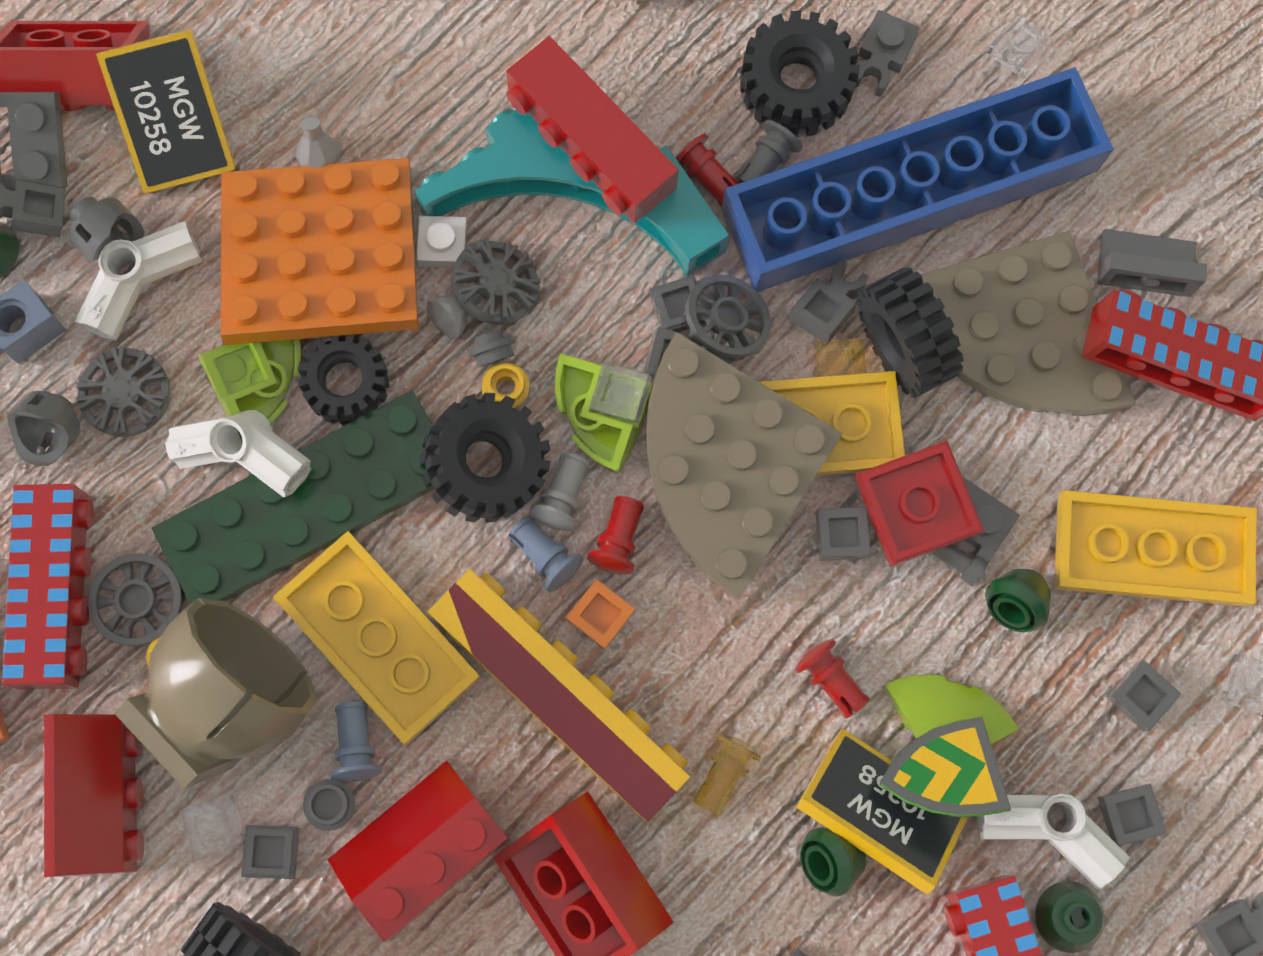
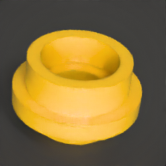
(507, 372)

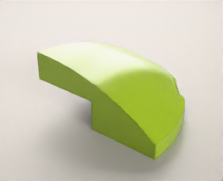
(253, 375)
(598, 435)
(934, 701)

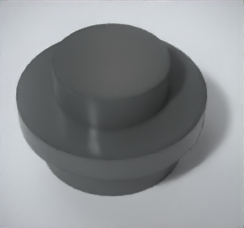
(492, 348)
(329, 804)

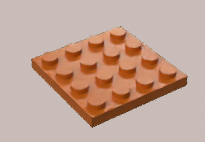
(317, 251)

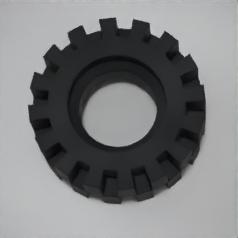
(339, 351)

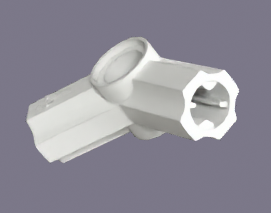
(115, 295)
(259, 453)
(1079, 841)

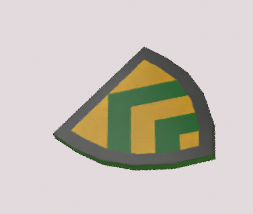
(949, 772)

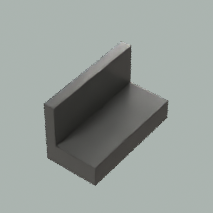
(1149, 263)

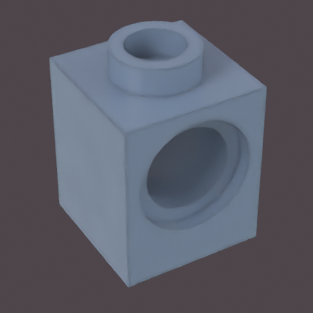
(39, 327)

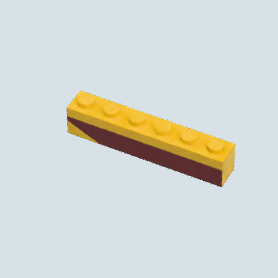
(559, 695)

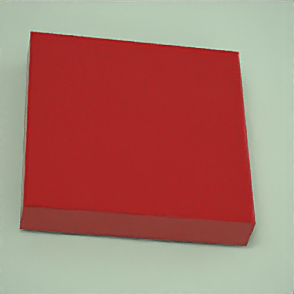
(918, 503)

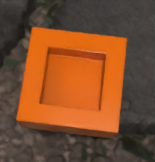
(600, 614)

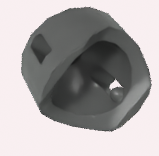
(97, 225)
(43, 422)

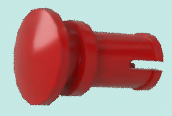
(705, 167)
(617, 541)
(833, 678)

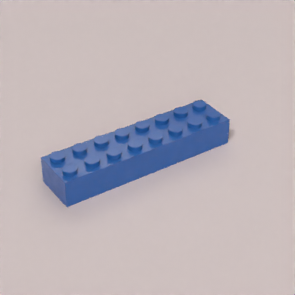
(915, 179)

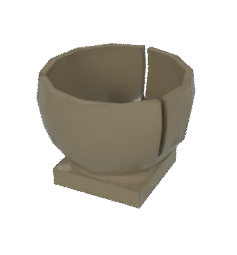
(217, 693)

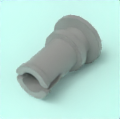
(562, 493)

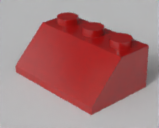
(63, 58)
(90, 796)
(416, 851)
(582, 884)

